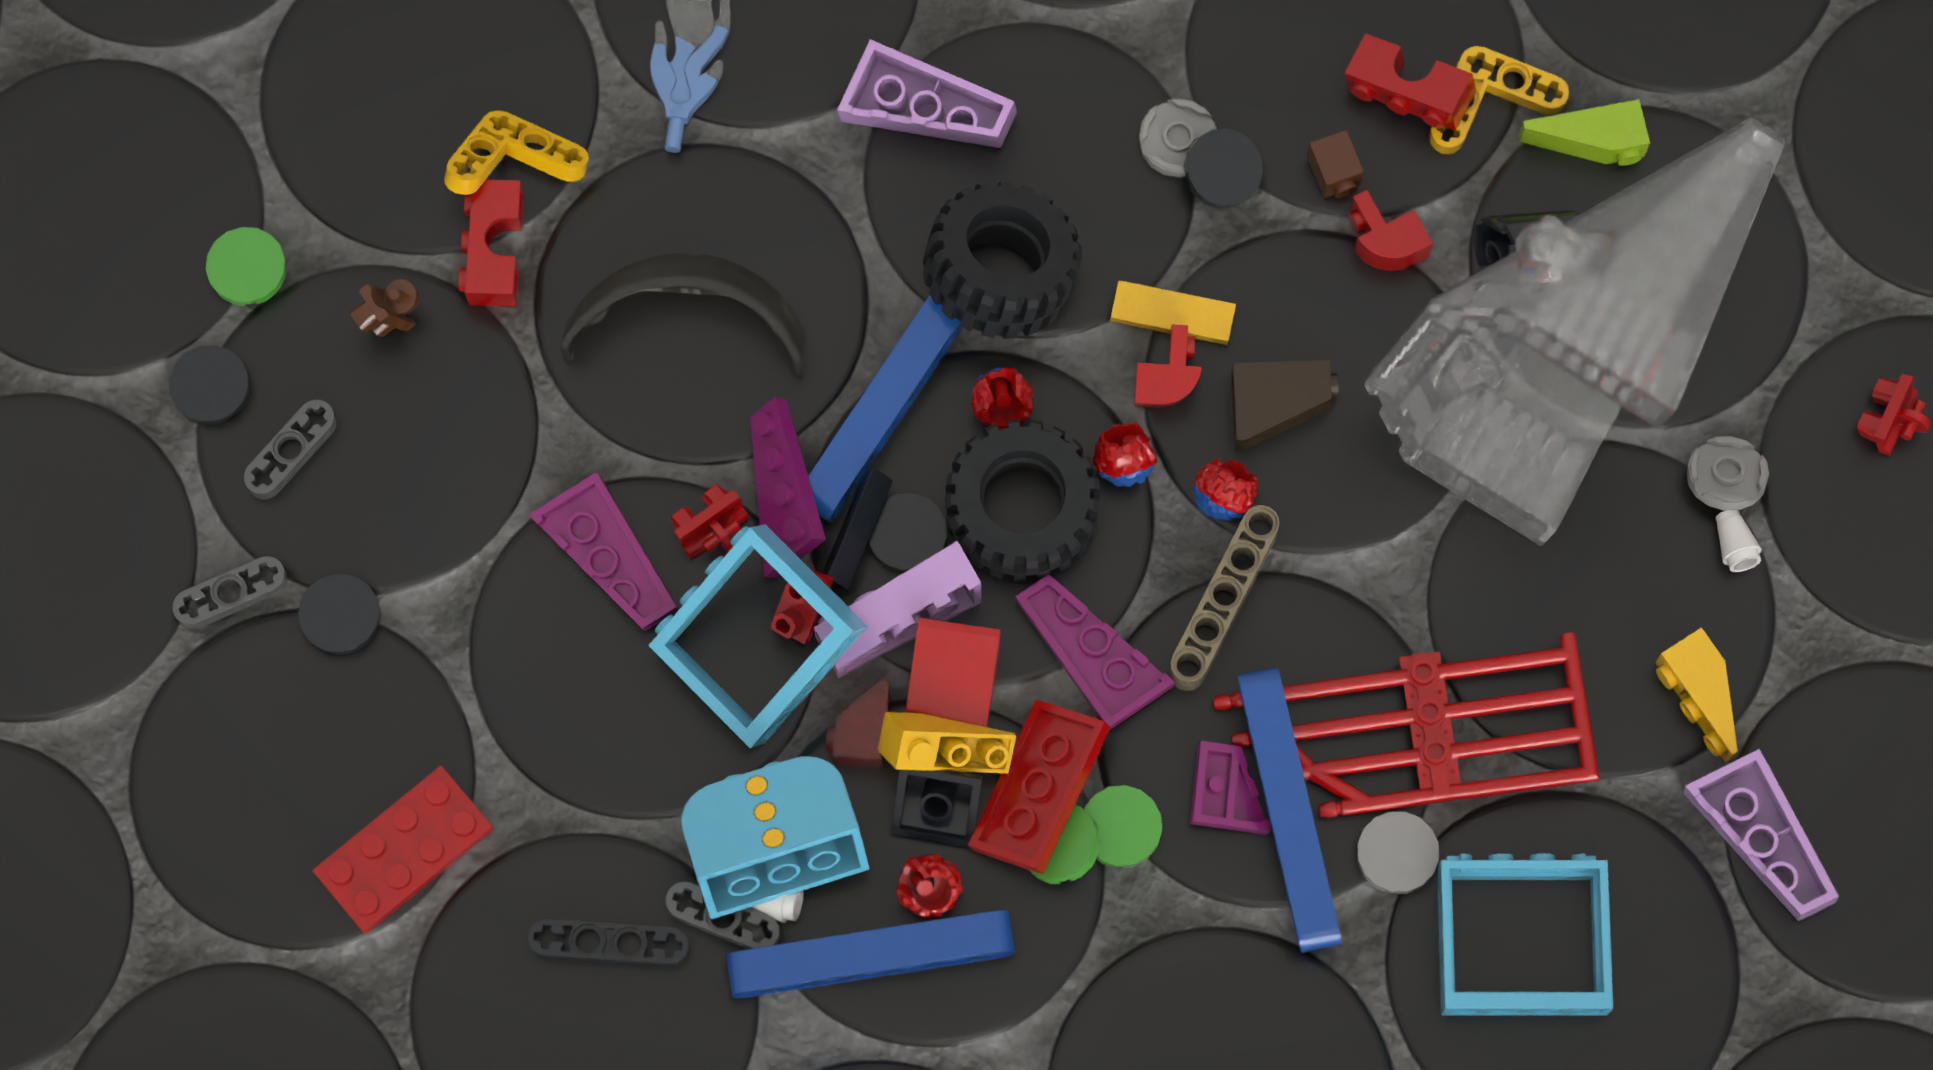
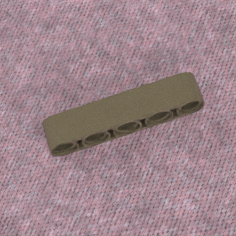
(1229, 579)

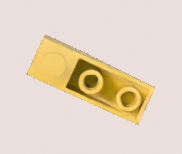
(1701, 682)
(940, 743)

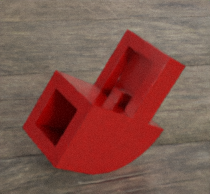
(1389, 244)
(1168, 383)

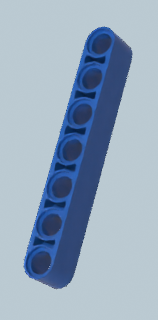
(881, 408)
(1289, 809)
(870, 954)

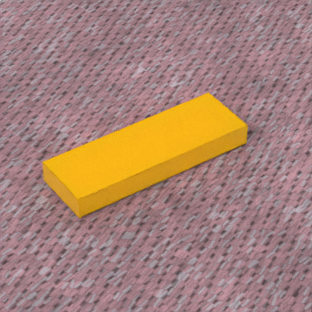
(1160, 308)

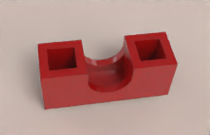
(1437, 98)
(488, 276)

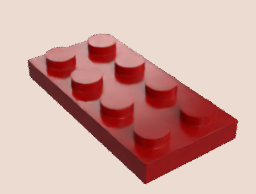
(1041, 787)
(403, 850)

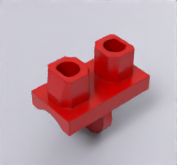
(1901, 416)
(712, 525)
(795, 616)

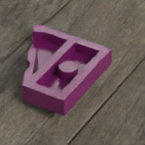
(1224, 791)

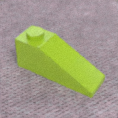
(1596, 134)

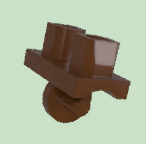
(385, 308)

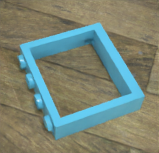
(844, 621)
(1527, 1003)

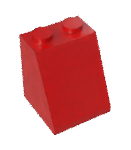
(954, 671)

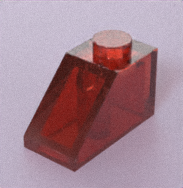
(859, 729)

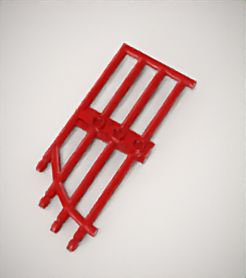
(1432, 731)

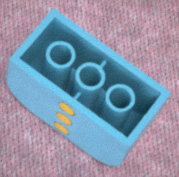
(771, 834)

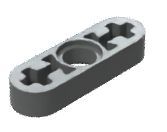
(288, 432)
(252, 569)
(690, 917)

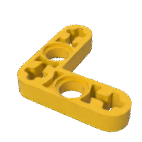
(1519, 96)
(504, 142)

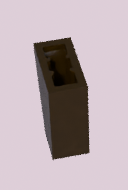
(1278, 397)

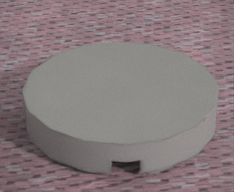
(1170, 132)
(1727, 473)
(1397, 852)

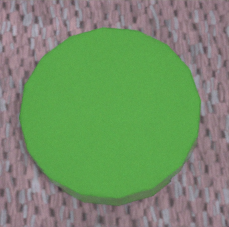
(246, 266)
(1127, 825)
(1075, 849)

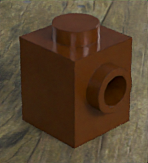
(1335, 165)

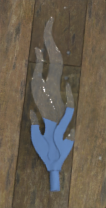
(681, 81)

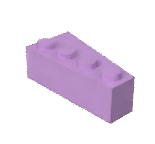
(923, 100)
(931, 590)
(1763, 830)

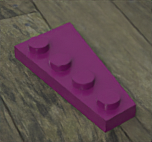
(783, 482)
(601, 541)
(1098, 661)

